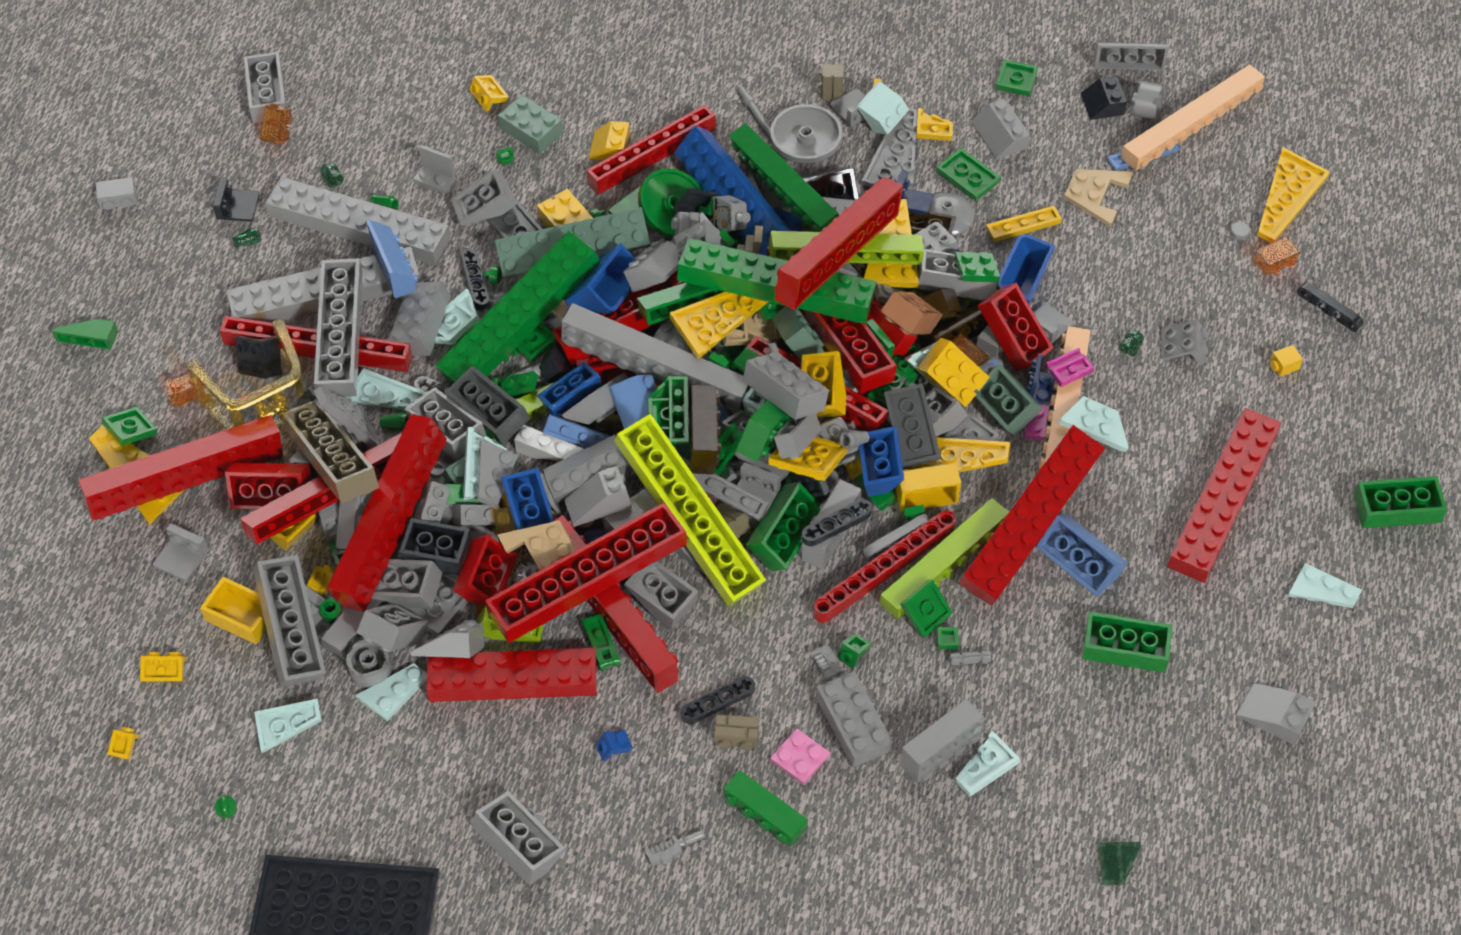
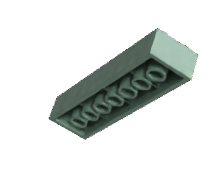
(523, 251)

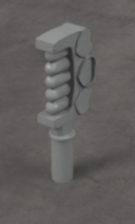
(827, 662)
(672, 849)

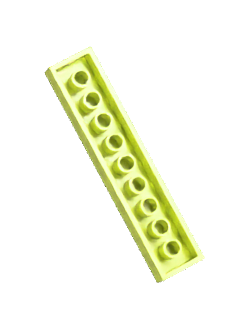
(707, 532)

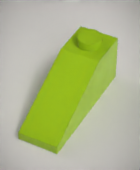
(492, 631)

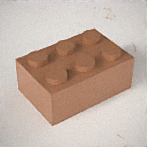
(911, 313)

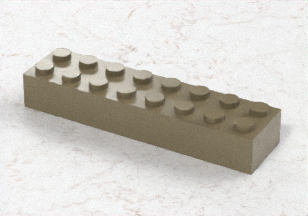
(330, 451)

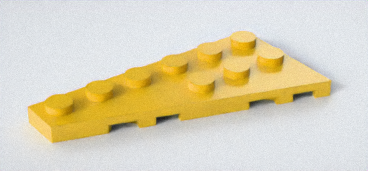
(1291, 189)
(895, 274)
(713, 319)
(969, 454)
(117, 455)

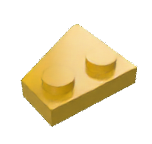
(933, 127)

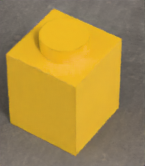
(1286, 361)

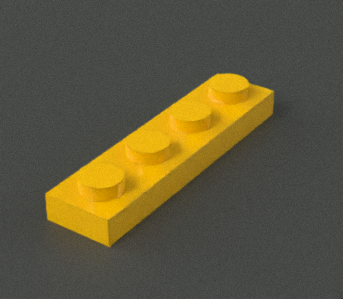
(1023, 224)

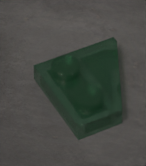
(1116, 861)

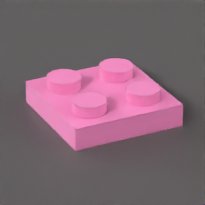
(800, 756)

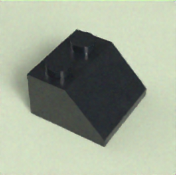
(1104, 98)

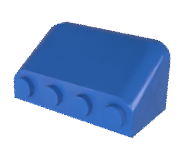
(1026, 265)
(606, 284)

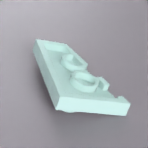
(394, 691)
(285, 722)
(988, 764)

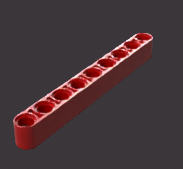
(880, 574)

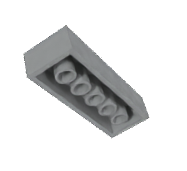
(289, 621)

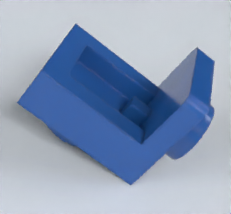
(613, 743)

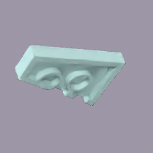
(1323, 587)

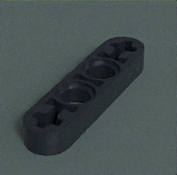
(474, 279)
(1314, 295)
(838, 524)
(715, 697)

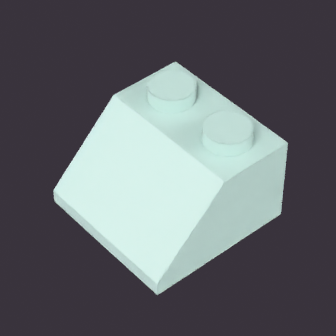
(882, 108)

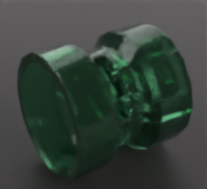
(331, 175)
(1131, 342)

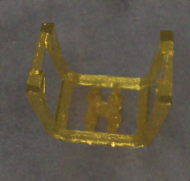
(279, 402)

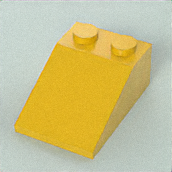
(828, 371)

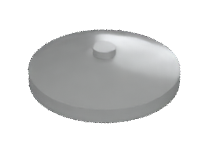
(806, 133)

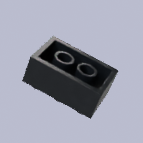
(437, 543)

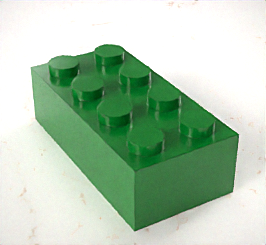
(760, 431)
(1400, 502)
(780, 531)
(1127, 642)

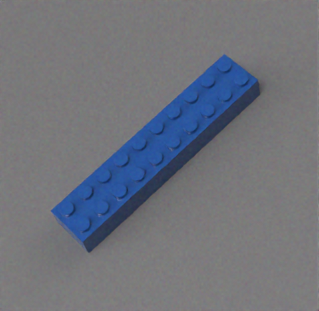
(720, 174)

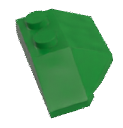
(670, 408)

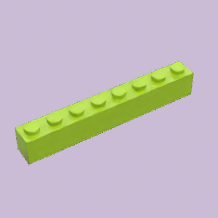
(880, 250)
(946, 556)

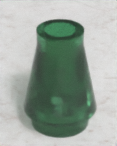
(247, 238)

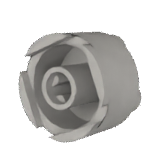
(1148, 100)
(368, 664)

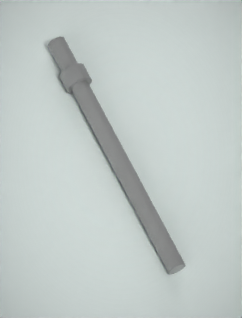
(750, 102)

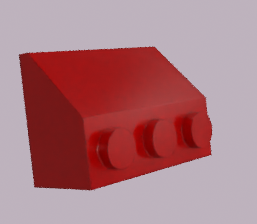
(484, 570)

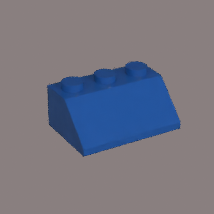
(570, 389)
(881, 461)
(527, 499)

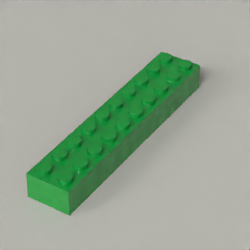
(782, 179)
(756, 278)
(521, 309)

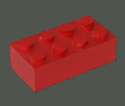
(1015, 326)
(261, 483)

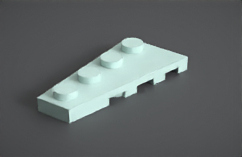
(383, 391)

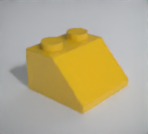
(609, 140)

